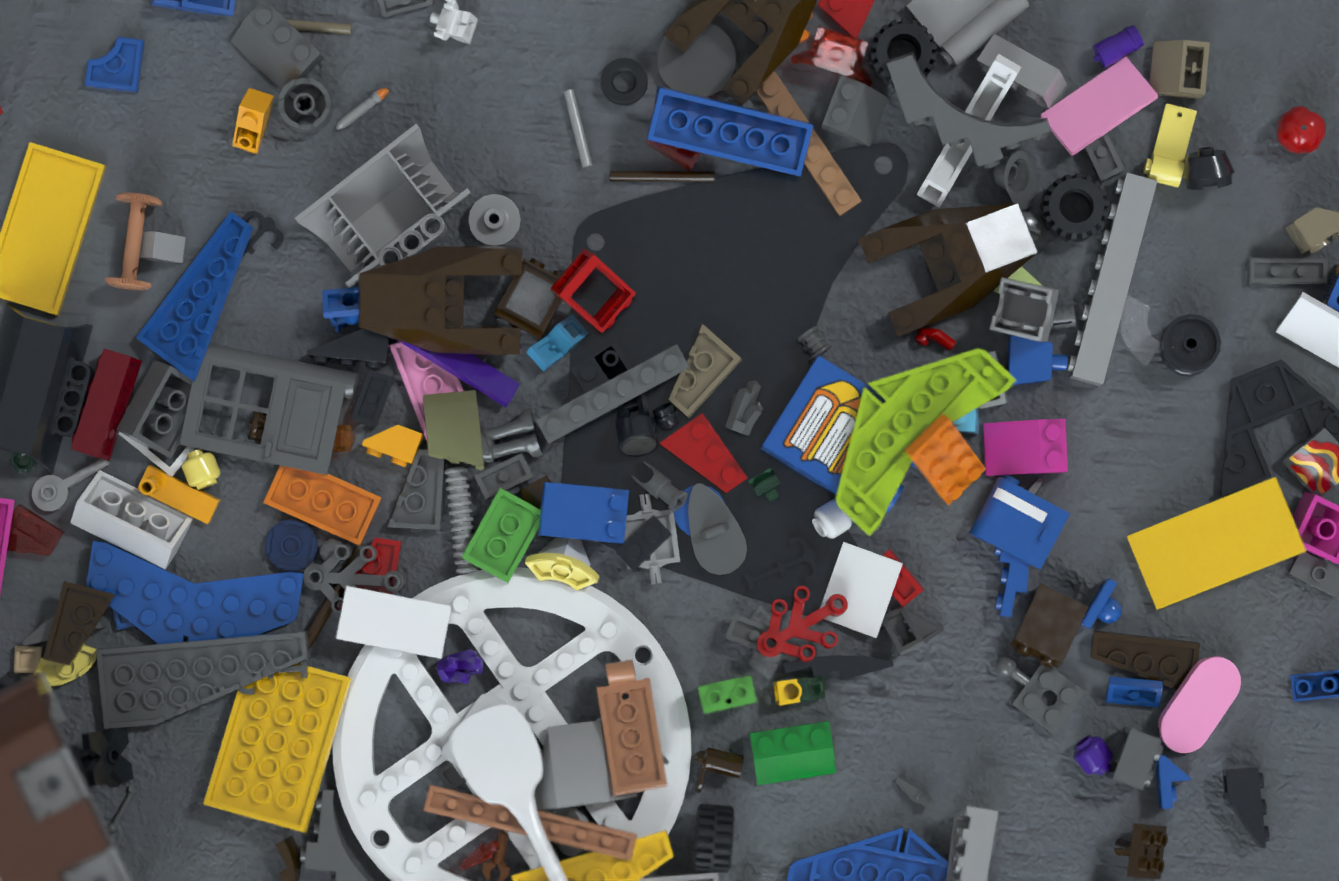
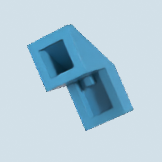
(558, 343)

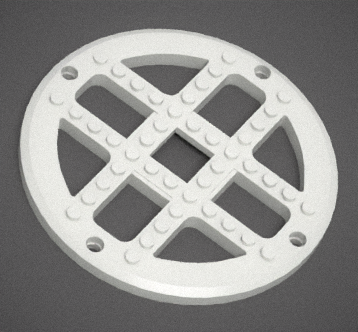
(607, 628)

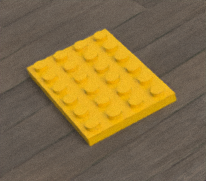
(278, 747)

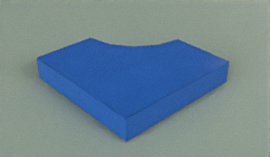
(119, 68)

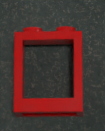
(573, 278)

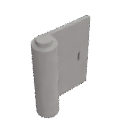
(964, 25)

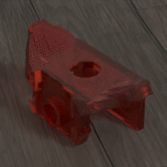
(836, 53)

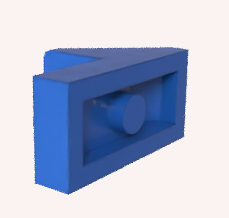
(1165, 774)

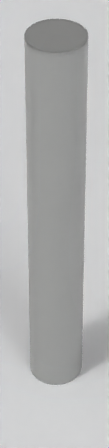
(577, 129)

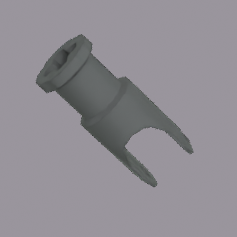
(661, 487)

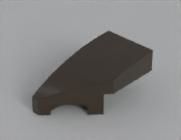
(291, 856)

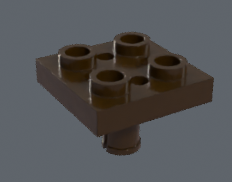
(1144, 851)

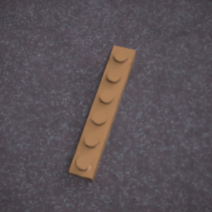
(817, 159)

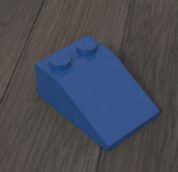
(583, 512)

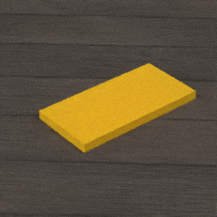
(46, 226)
(1216, 543)

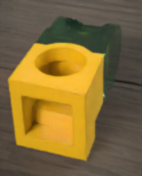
(798, 690)

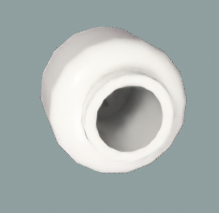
(830, 520)

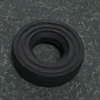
(624, 65)

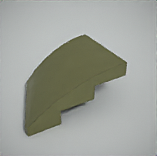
(454, 427)

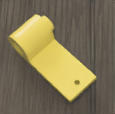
(1171, 146)

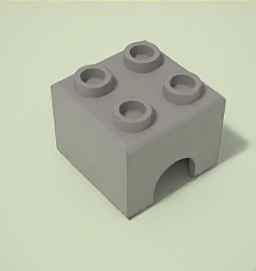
(1025, 309)

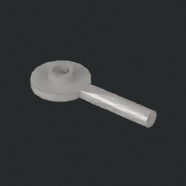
(52, 492)

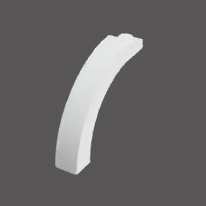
(982, 105)

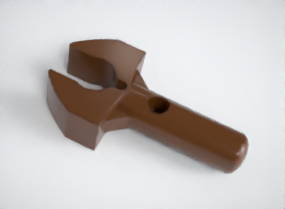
(498, 858)

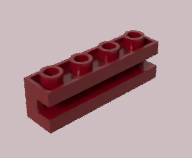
(106, 404)

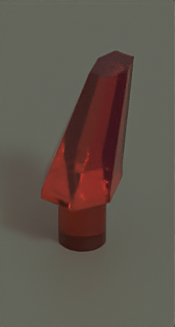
(480, 854)

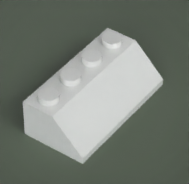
(131, 519)

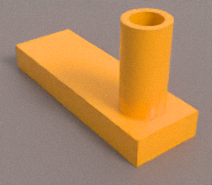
(178, 494)

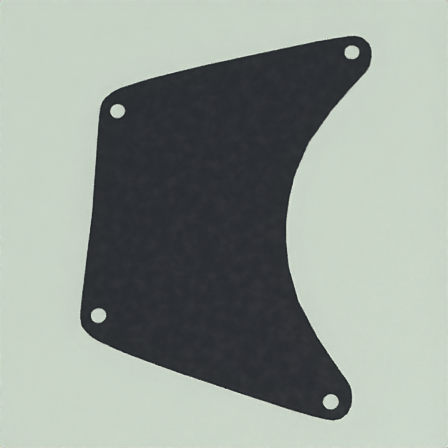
(755, 270)

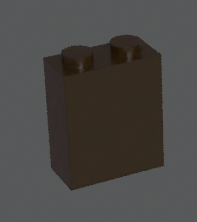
(1048, 626)

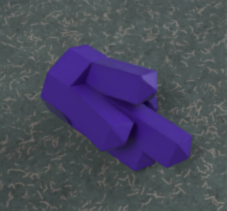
(459, 667)

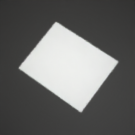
(867, 585)

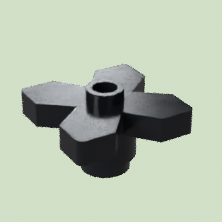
(104, 758)

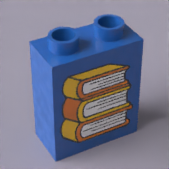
(818, 425)

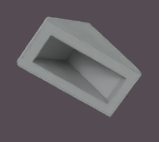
(162, 247)

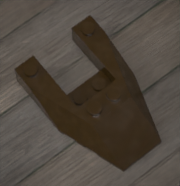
(770, 23)
(965, 254)
(423, 299)

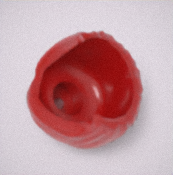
(1293, 137)

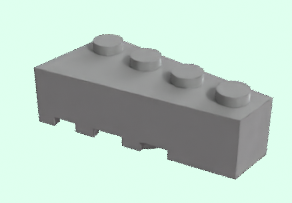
(971, 844)

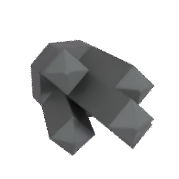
(745, 409)

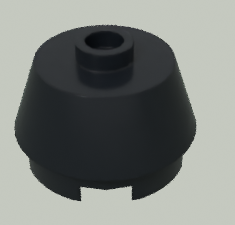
(1207, 169)

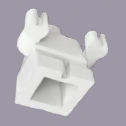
(454, 23)

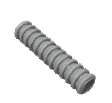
(460, 515)

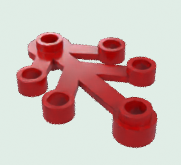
(799, 627)

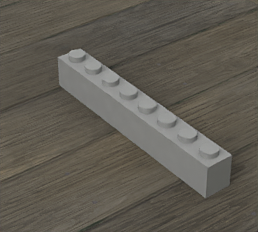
(1112, 280)

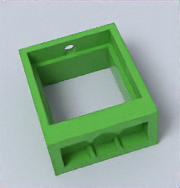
(714, 695)

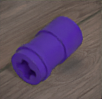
(1117, 46)

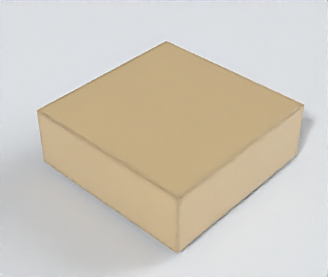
(27, 658)

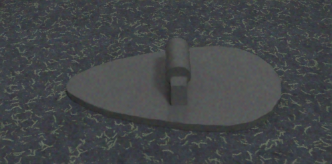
(714, 532)

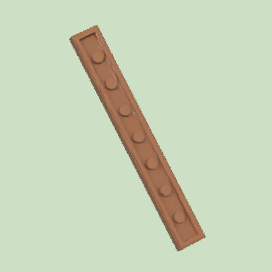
(556, 827)

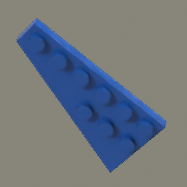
(190, 312)

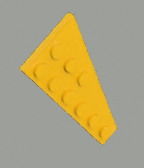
(648, 854)

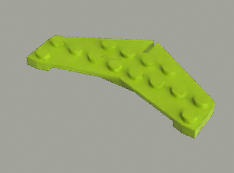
(913, 402)

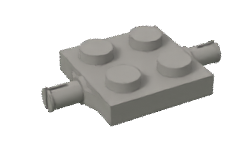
(668, 551)

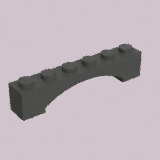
(612, 393)

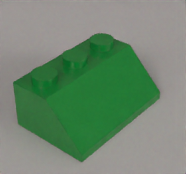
(792, 752)

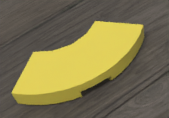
(562, 568)
(60, 674)

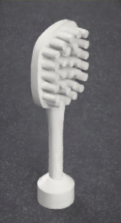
(504, 768)

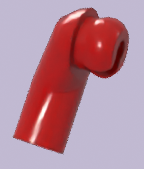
(935, 335)

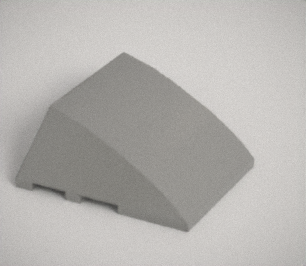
(575, 767)

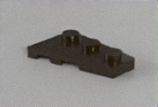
(74, 621)

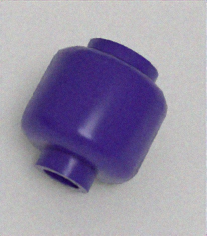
(1093, 755)

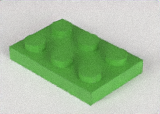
(503, 536)

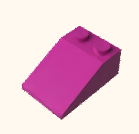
(1025, 447)

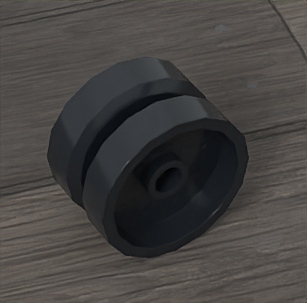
(1178, 356)

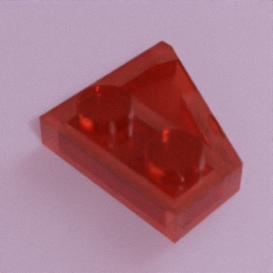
(32, 533)

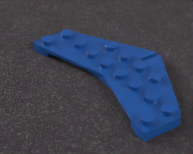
(173, 607)
(874, 860)

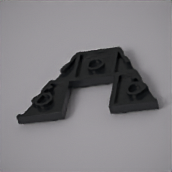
(1259, 399)

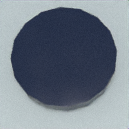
(291, 545)

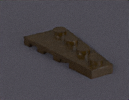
(1146, 656)

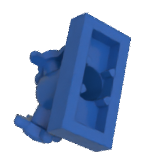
(341, 306)

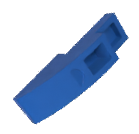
(1014, 580)

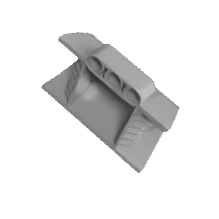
(384, 206)

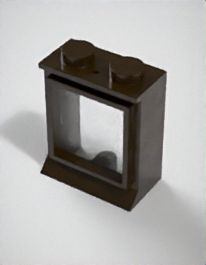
(529, 299)

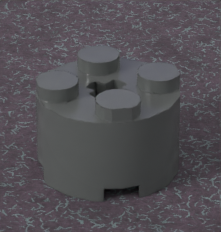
(308, 120)

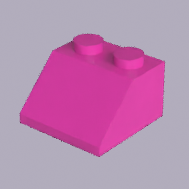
(1318, 526)

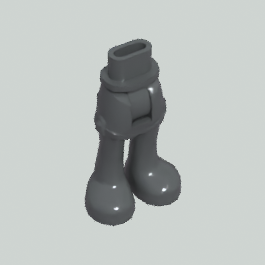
(529, 443)

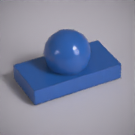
(1103, 606)

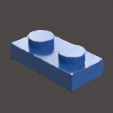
(1134, 691)

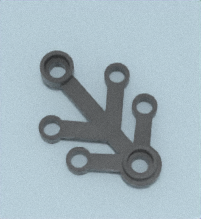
(348, 576)

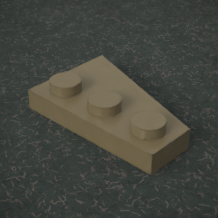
(708, 365)

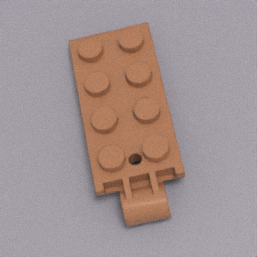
(631, 731)

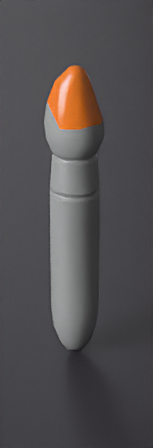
(376, 98)

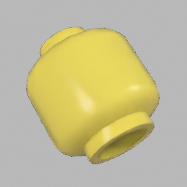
(201, 469)

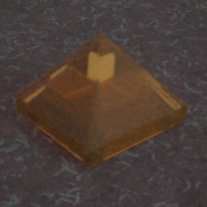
(344, 439)

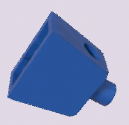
(1032, 360)

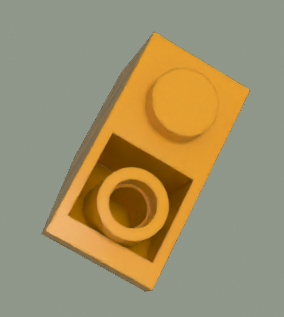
(252, 120)
(395, 442)

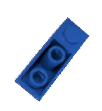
(1315, 685)

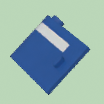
(1015, 521)

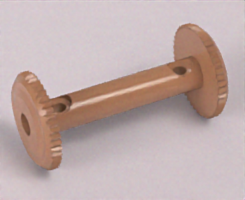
(133, 241)

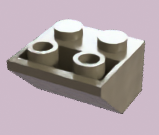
(1179, 68)
(1313, 229)

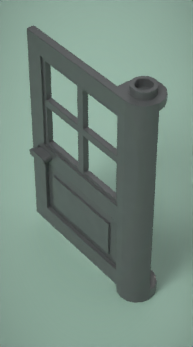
(300, 412)

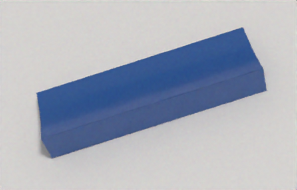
(729, 131)

